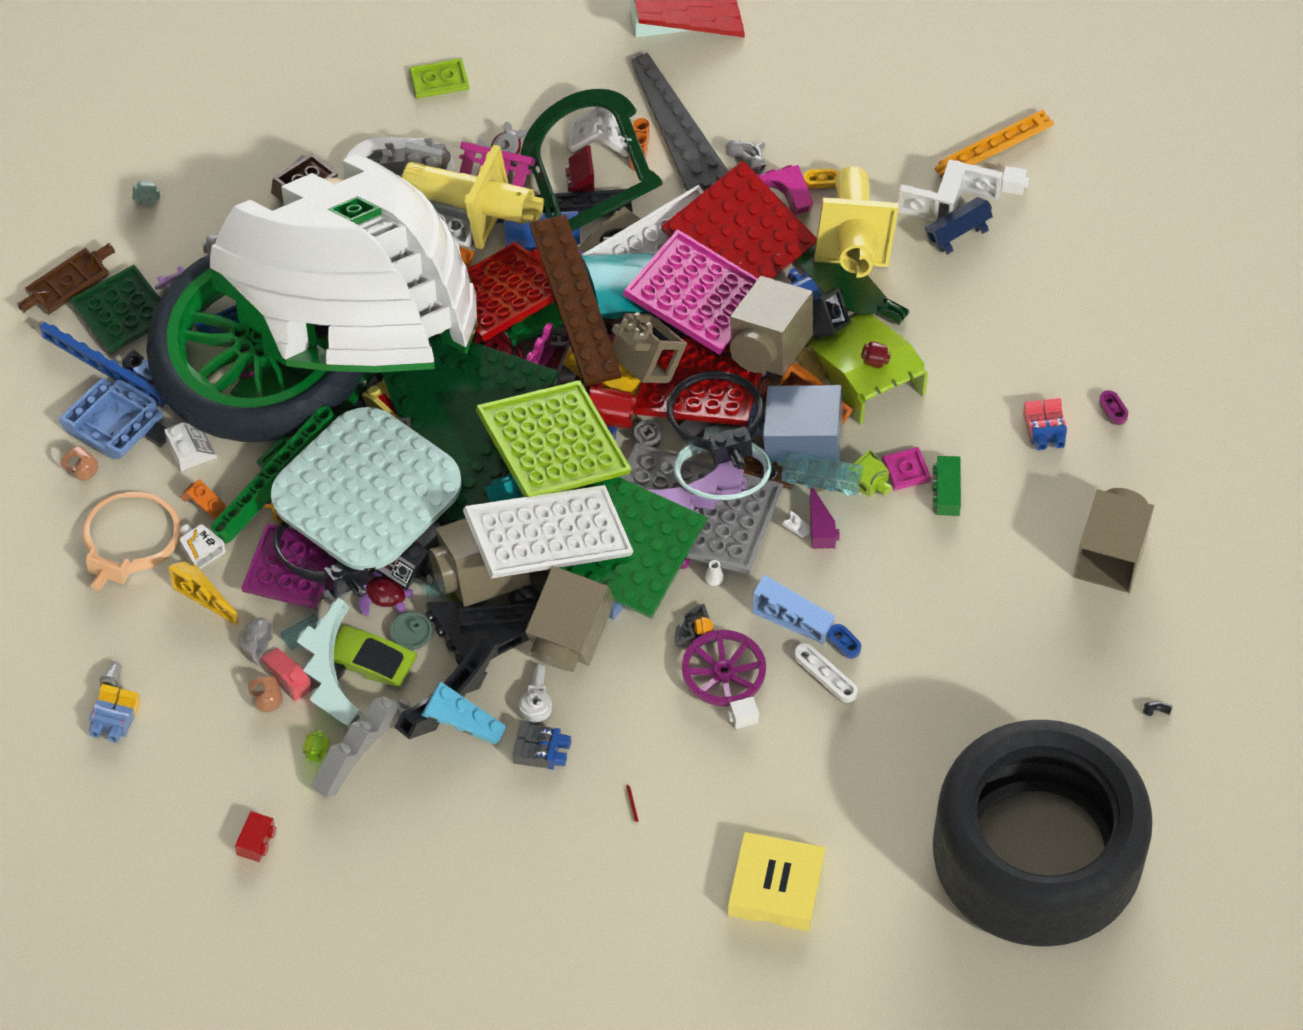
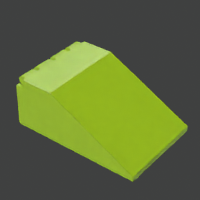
(844, 366)

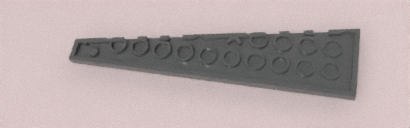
(688, 146)

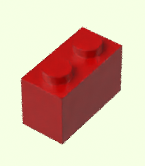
(255, 836)

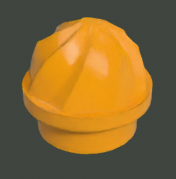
(702, 625)

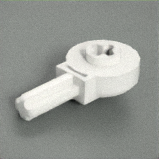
(536, 703)

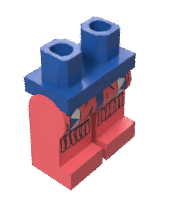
(1045, 423)

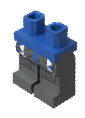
(540, 746)

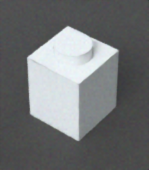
(1014, 180)
(743, 713)

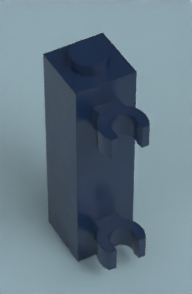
(959, 222)

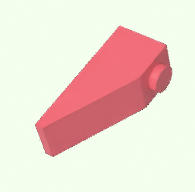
(287, 673)

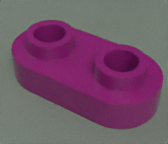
(1115, 408)

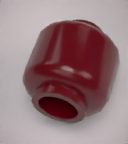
(875, 354)

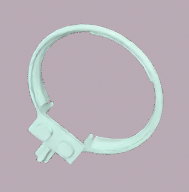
(691, 450)

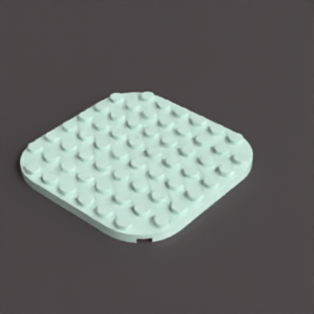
(366, 488)

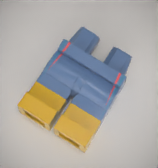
(113, 712)

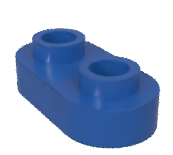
(845, 642)

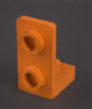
(204, 498)

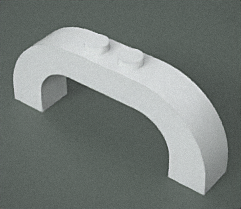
(373, 148)

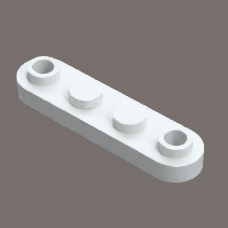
(826, 673)

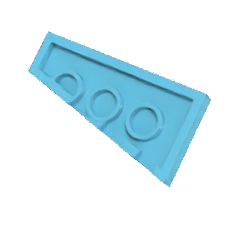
(457, 711)

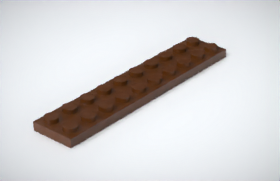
(575, 300)

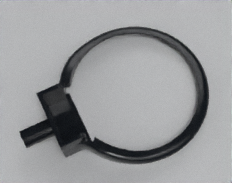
(727, 445)
(337, 577)

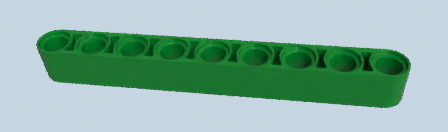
(258, 491)

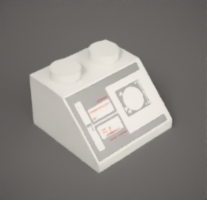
(189, 445)

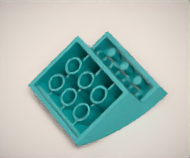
(610, 277)

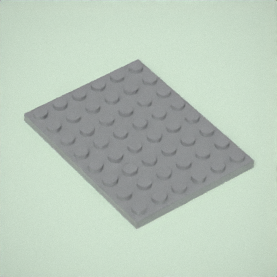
(732, 528)

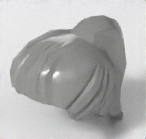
(255, 638)

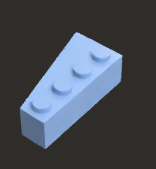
(791, 610)

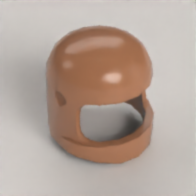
(85, 467)
(270, 698)

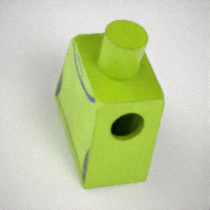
(874, 475)

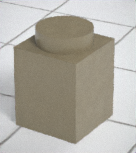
(771, 326)
(1114, 539)
(461, 569)
(569, 619)

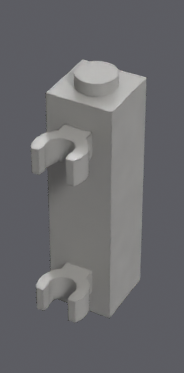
(394, 159)

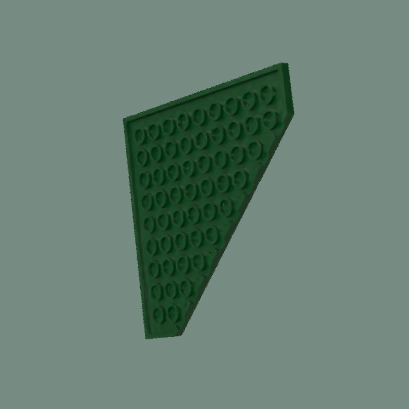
(445, 404)

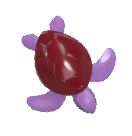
(383, 593)

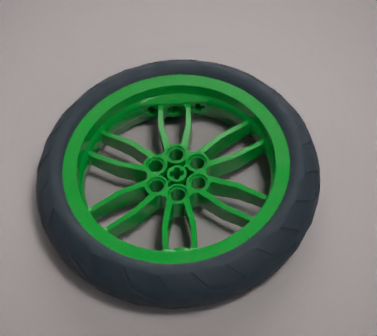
(203, 403)

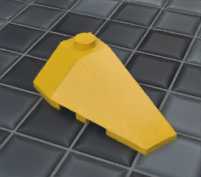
(195, 585)

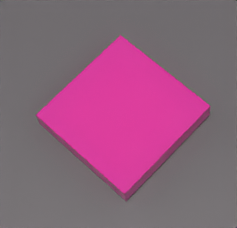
(906, 468)

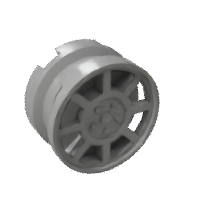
(647, 433)

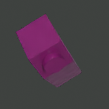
(822, 524)

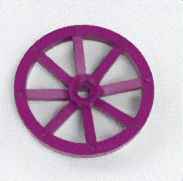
(723, 665)

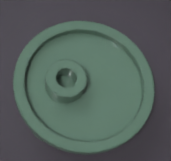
(411, 630)

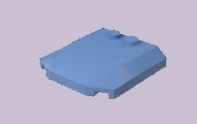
(111, 417)

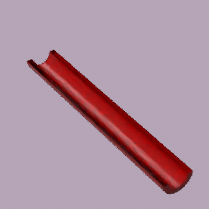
(632, 803)

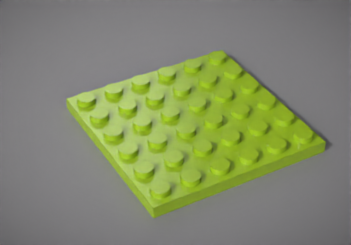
(553, 439)

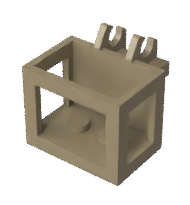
(640, 350)

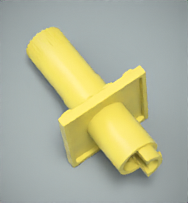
(483, 196)
(855, 228)

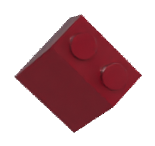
(580, 171)

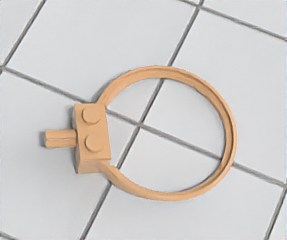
(107, 569)

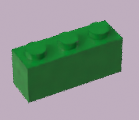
(947, 485)

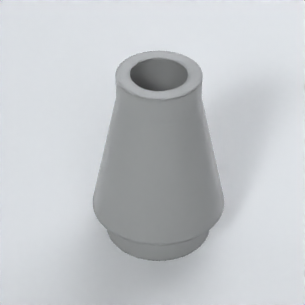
(111, 675)

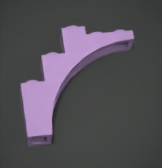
(721, 481)

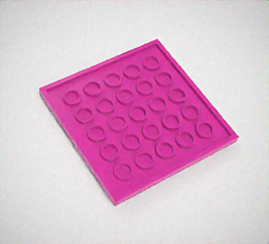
(692, 290)

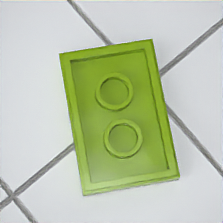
(439, 78)

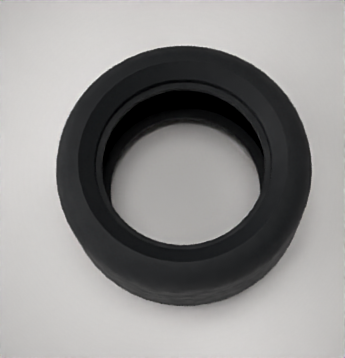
(1058, 761)

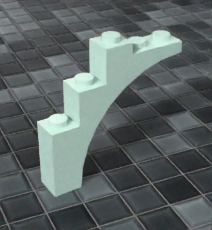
(321, 667)

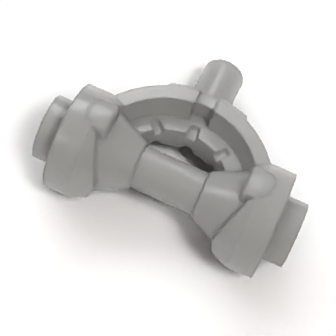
(739, 149)

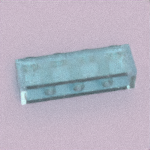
(822, 473)

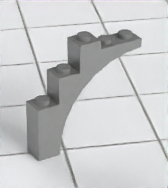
(361, 735)

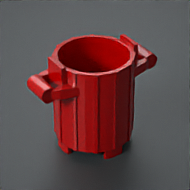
(613, 405)

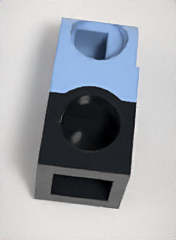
(137, 365)

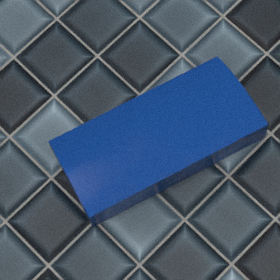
(522, 234)

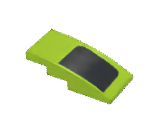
(372, 656)

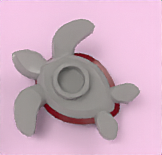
(508, 140)

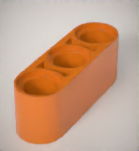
(642, 130)

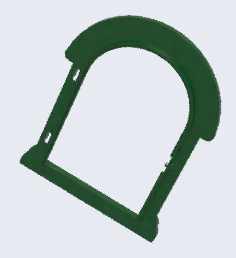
(622, 110)

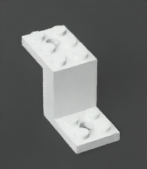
(957, 179)

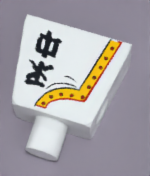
(200, 545)

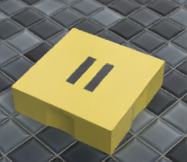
(776, 881)

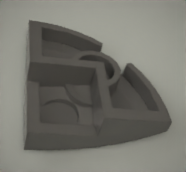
(686, 633)

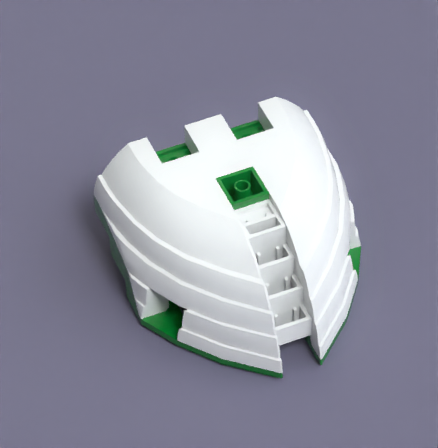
(352, 258)

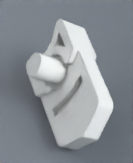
(796, 525)

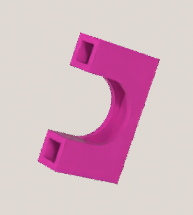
(793, 186)

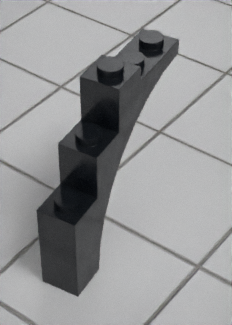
(464, 679)

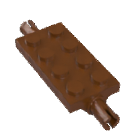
(67, 280)

